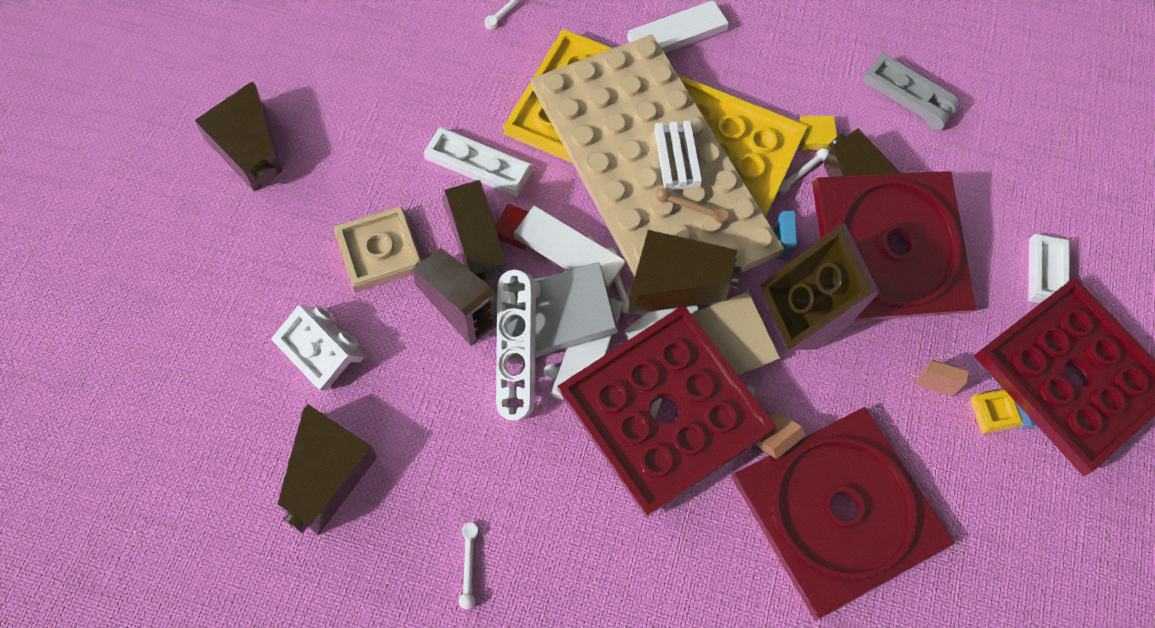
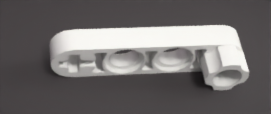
(509, 345)

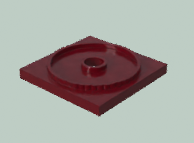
(925, 211)
(674, 363)
(1115, 369)
(832, 557)

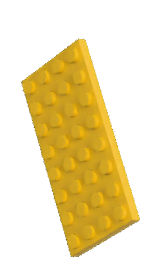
(753, 138)

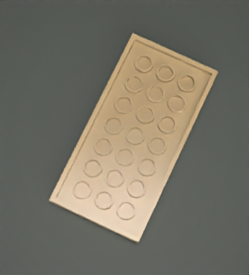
(607, 123)

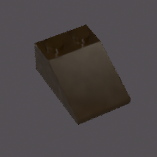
(820, 291)

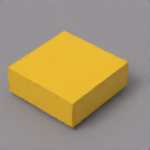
(819, 132)
(996, 411)

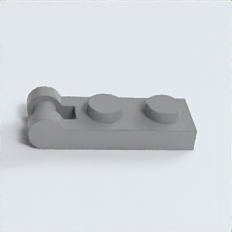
(912, 91)

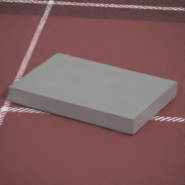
(569, 311)

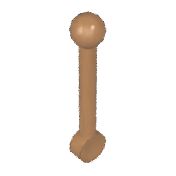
(720, 215)

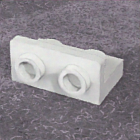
(317, 345)

